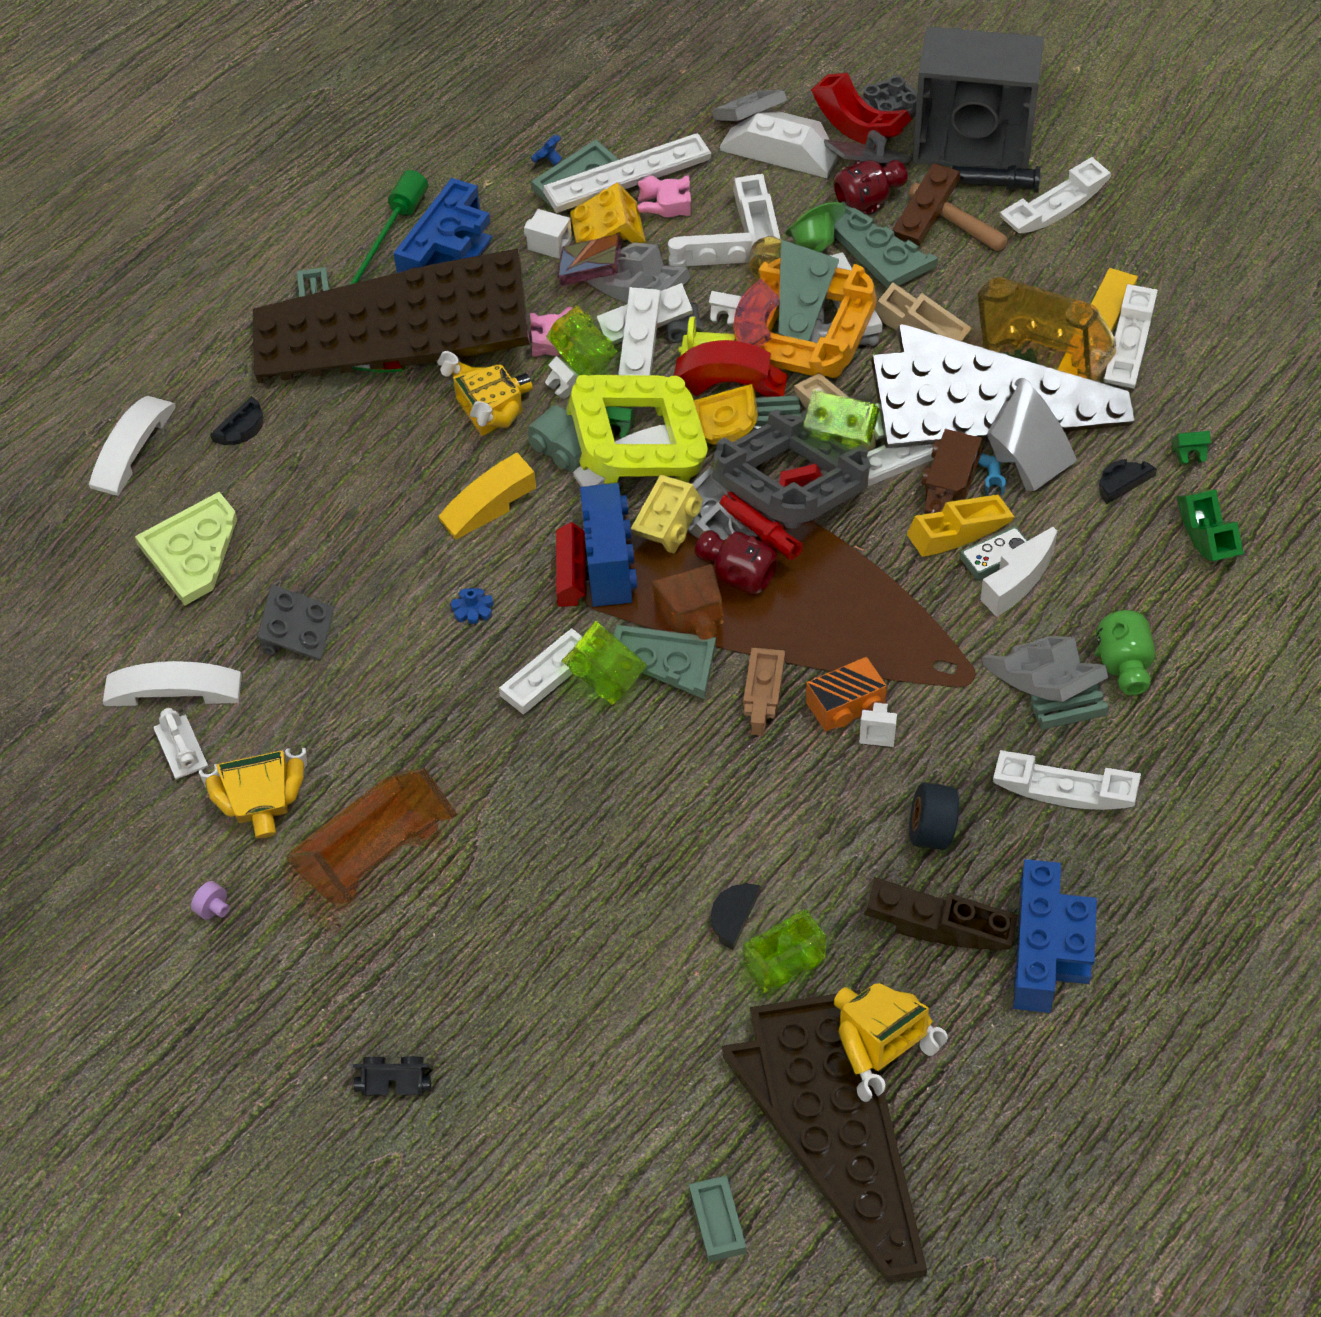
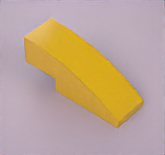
(488, 496)
(958, 524)

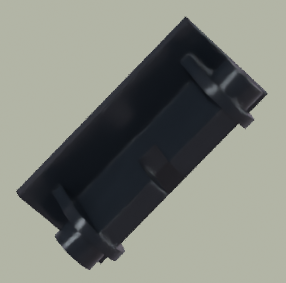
(408, 1075)

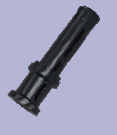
(1011, 178)

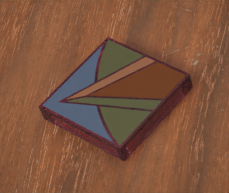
(589, 260)

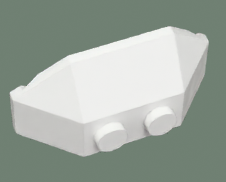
(782, 141)

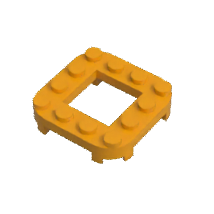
(837, 349)

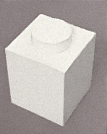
(548, 233)

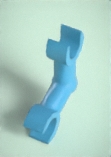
(994, 473)

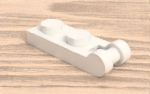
(709, 249)

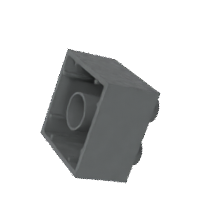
(976, 98)

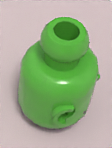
(1126, 649)

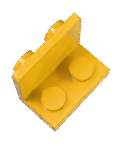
(608, 214)

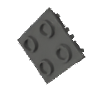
(294, 623)

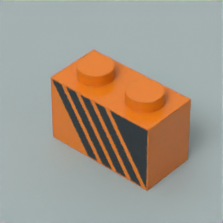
(844, 693)

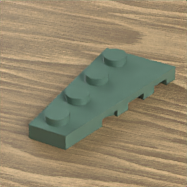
(880, 250)

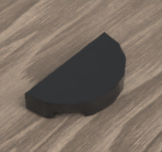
(240, 425)
(1123, 477)
(732, 911)

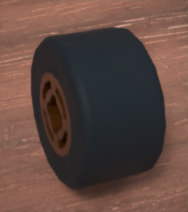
(934, 816)

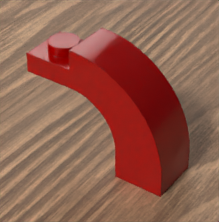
(851, 114)
(730, 362)

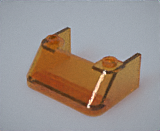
(368, 831)

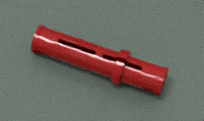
(770, 532)

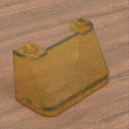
(1023, 312)

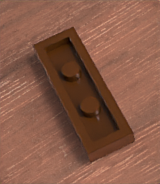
(926, 204)

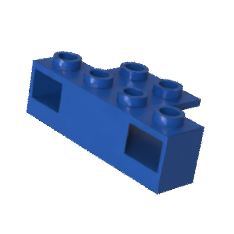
(446, 230)
(1052, 937)

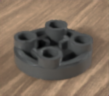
(891, 95)

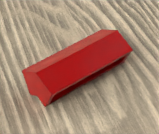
(570, 565)

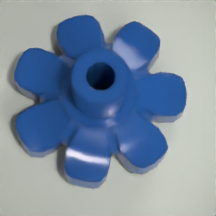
(548, 151)
(472, 605)

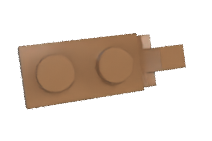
(763, 687)

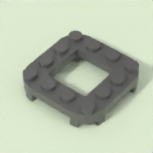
(792, 504)

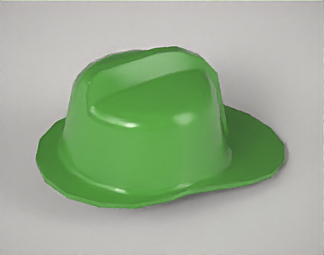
(817, 226)

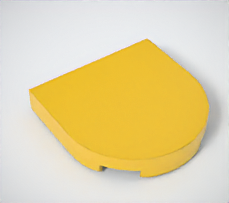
(727, 414)

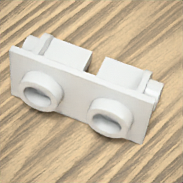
(179, 744)

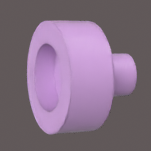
(210, 901)

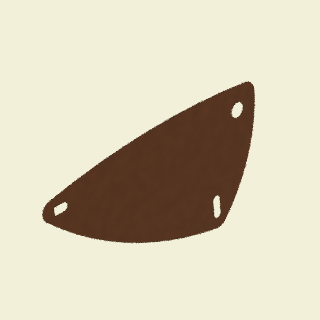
(817, 608)

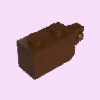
(952, 469)

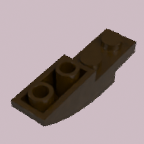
(938, 920)

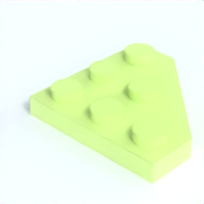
(191, 546)

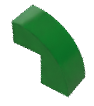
(1205, 527)

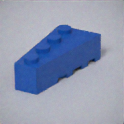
(606, 544)

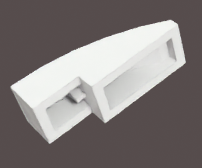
(755, 207)
(1018, 572)

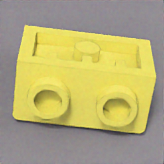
(668, 512)

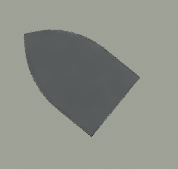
(867, 152)

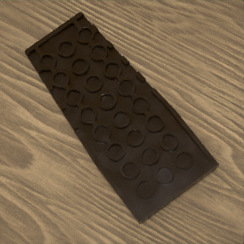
(401, 317)

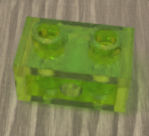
(581, 342)
(841, 418)
(604, 663)
(784, 951)

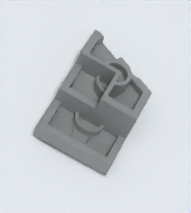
(640, 268)
(1030, 437)
(712, 514)
(1046, 668)

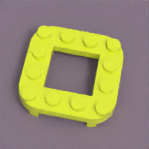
(610, 460)

